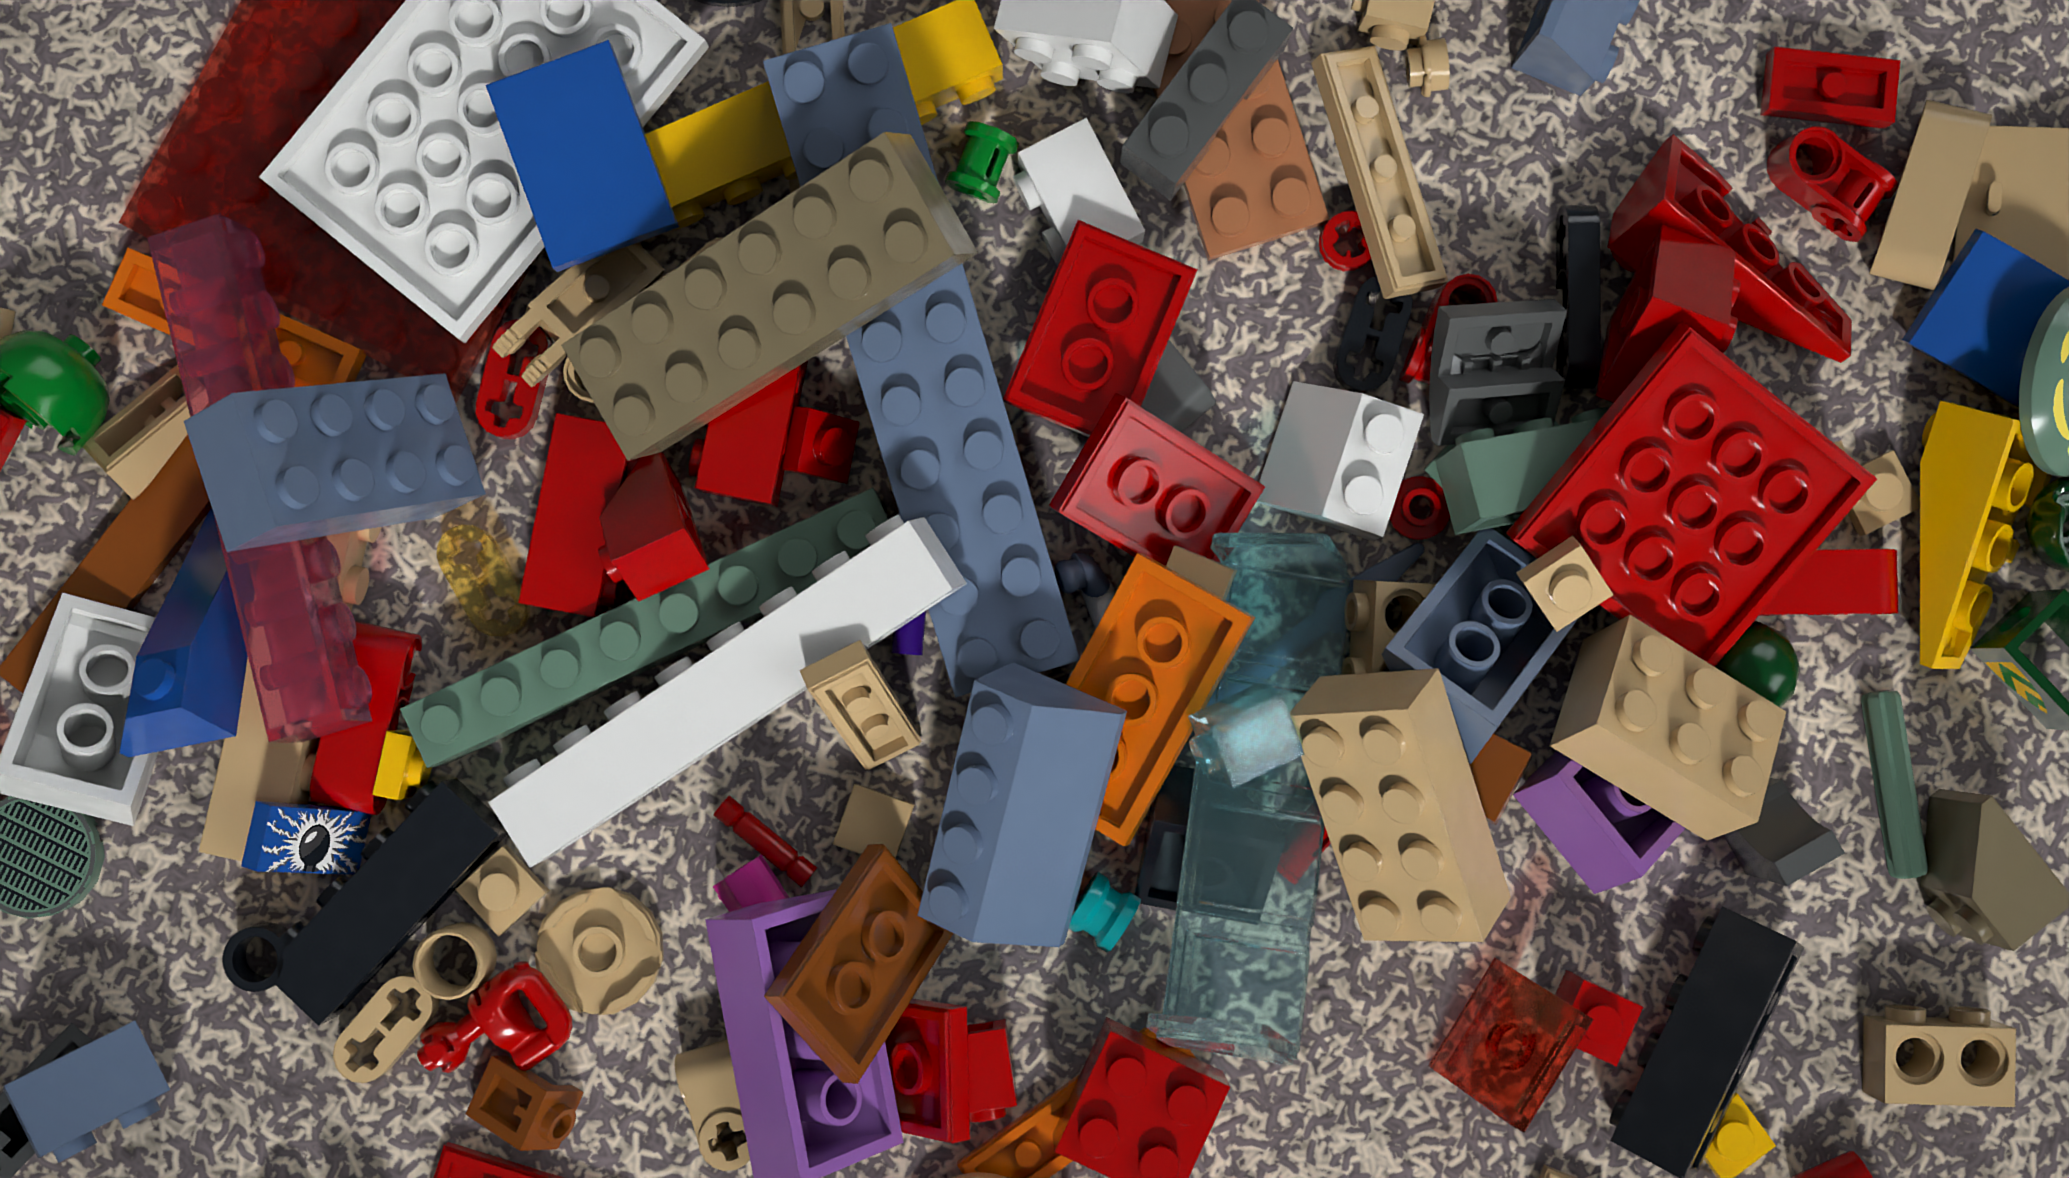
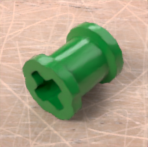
(982, 161)

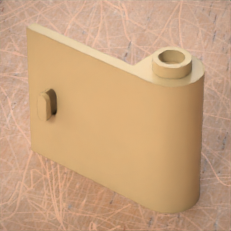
(2027, 182)

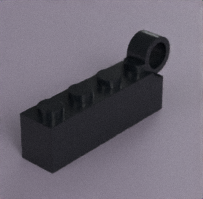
(376, 909)

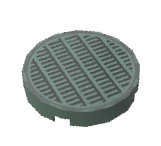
(46, 858)

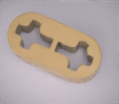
(375, 1017)

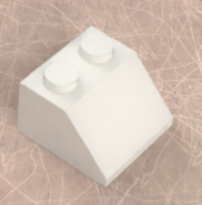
(1339, 458)

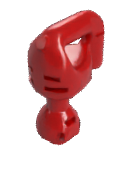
(502, 1017)

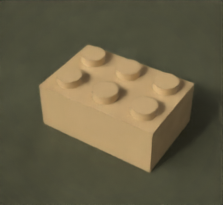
(1669, 729)

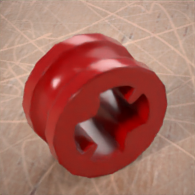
(1330, 236)

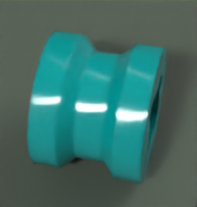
(1103, 912)

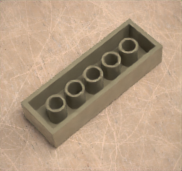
(770, 295)

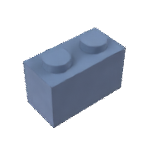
(87, 1090)

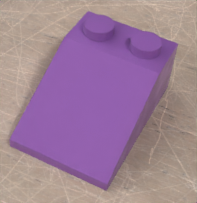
(1594, 823)

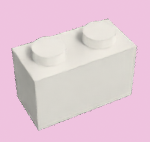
(1074, 182)

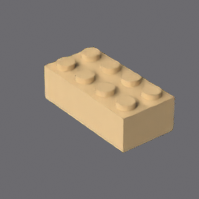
(1401, 806)

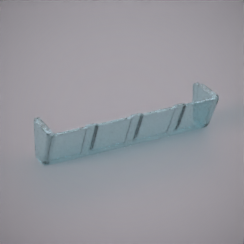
(1258, 846)

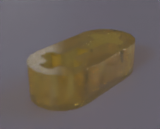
(470, 588)

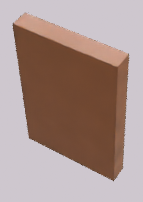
(859, 965)

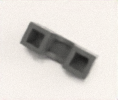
(1204, 95)

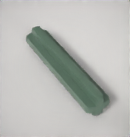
(1894, 784)

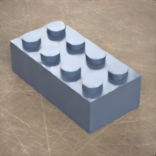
(332, 458)

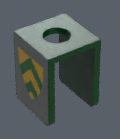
(2001, 654)

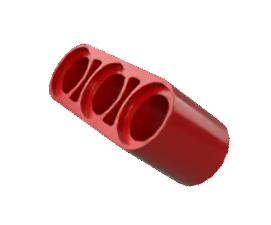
(1841, 584)
(351, 757)

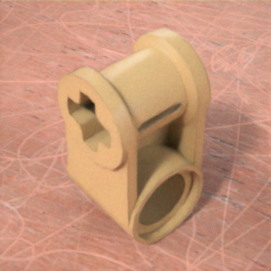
(711, 1096)

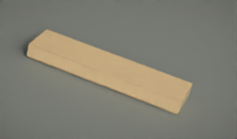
(1379, 172)

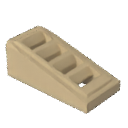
(142, 435)

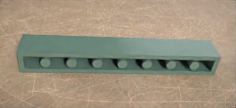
(634, 635)

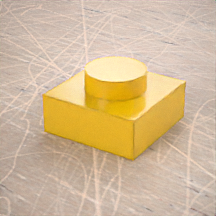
(400, 767)
(1737, 1142)

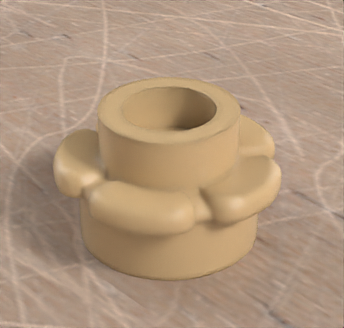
(1428, 65)

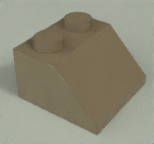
(1985, 873)

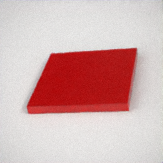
(1695, 497)

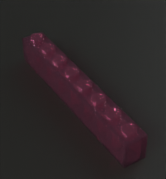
(287, 591)

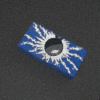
(305, 839)

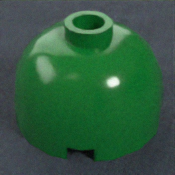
(53, 385)

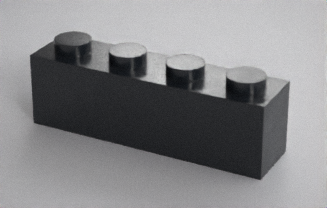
(1705, 1043)

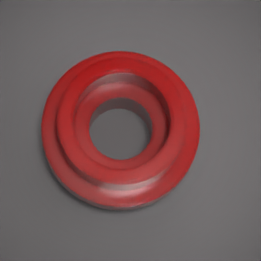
(1414, 528)

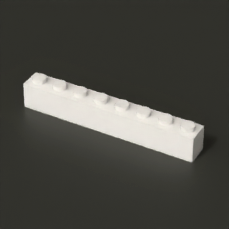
(726, 690)

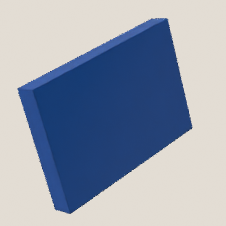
(582, 156)

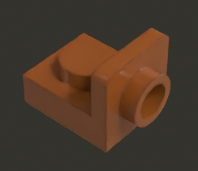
(523, 1106)

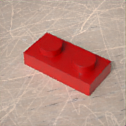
(1830, 87)

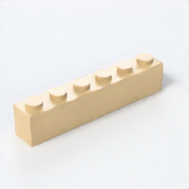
(264, 770)

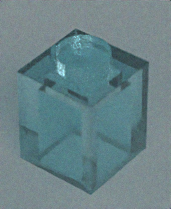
(1244, 736)

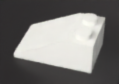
(74, 716)

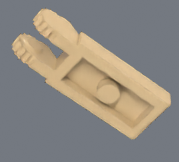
(577, 301)

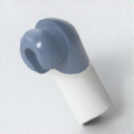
(1085, 574)

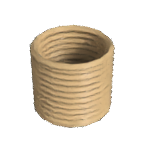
(425, 969)

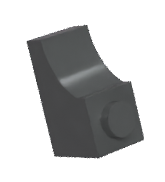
(1783, 841)

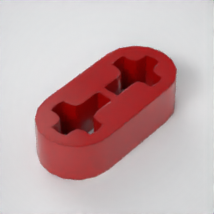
(496, 385)

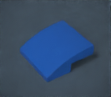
(1986, 314)

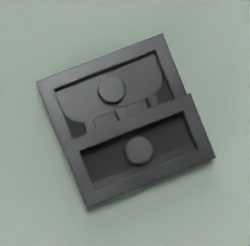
(1494, 367)

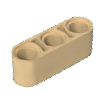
(1931, 194)

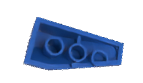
(192, 659)

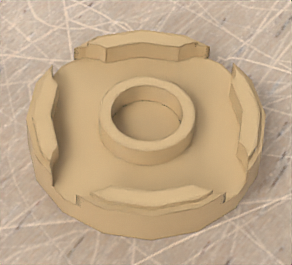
(618, 936)

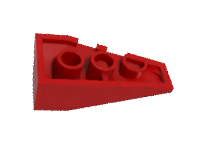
(1688, 196)

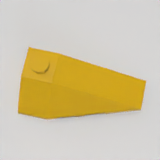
(1970, 493)

